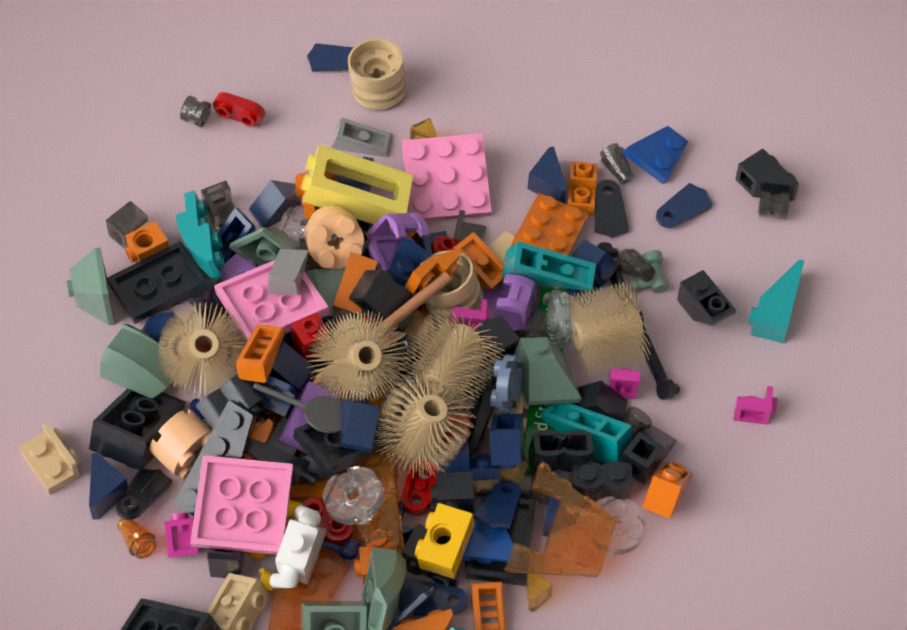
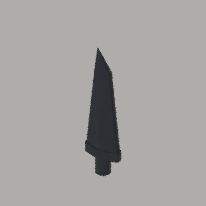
(482, 412)
(268, 453)

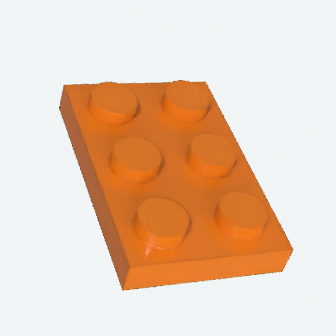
(551, 225)

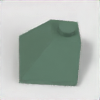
(263, 245)
(91, 287)
(545, 373)

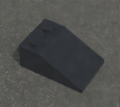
(130, 426)
(162, 616)

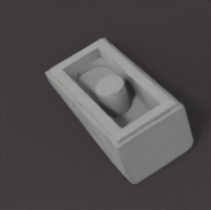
(360, 138)
(287, 272)

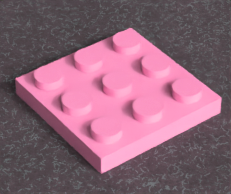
(447, 176)
(252, 304)
(241, 504)

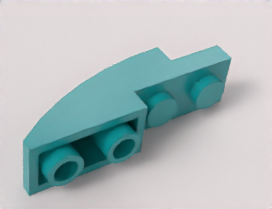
(199, 236)

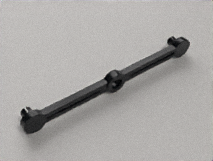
(665, 386)

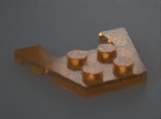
(577, 535)

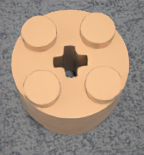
(318, 233)
(181, 442)

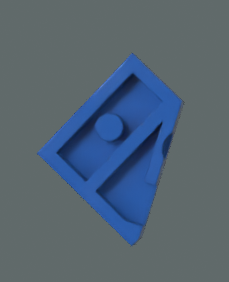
(657, 152)
(487, 544)

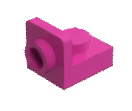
(478, 316)
(625, 382)
(754, 409)
(179, 535)

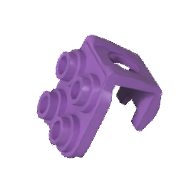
(385, 241)
(512, 300)

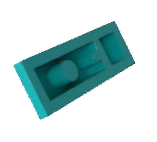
(549, 267)
(776, 305)
(608, 434)

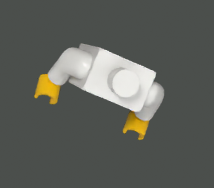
(297, 550)

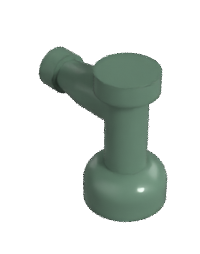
(658, 283)

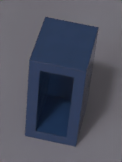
(507, 440)

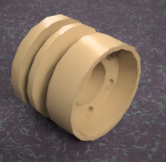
(377, 73)
(461, 292)

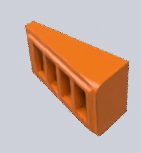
(248, 364)
(490, 588)

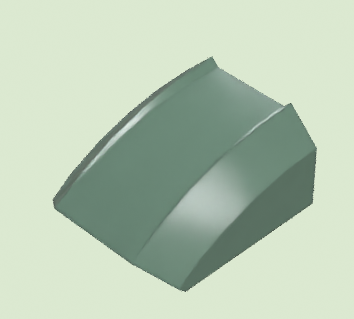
(134, 362)
(382, 587)

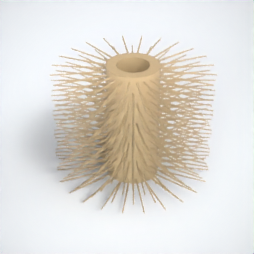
(607, 329)
(201, 338)
(452, 357)
(357, 359)
(423, 424)

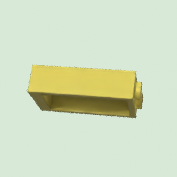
(362, 204)

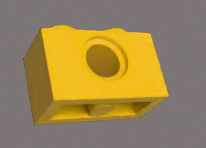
(447, 557)

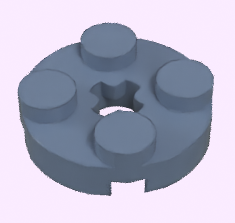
(508, 383)

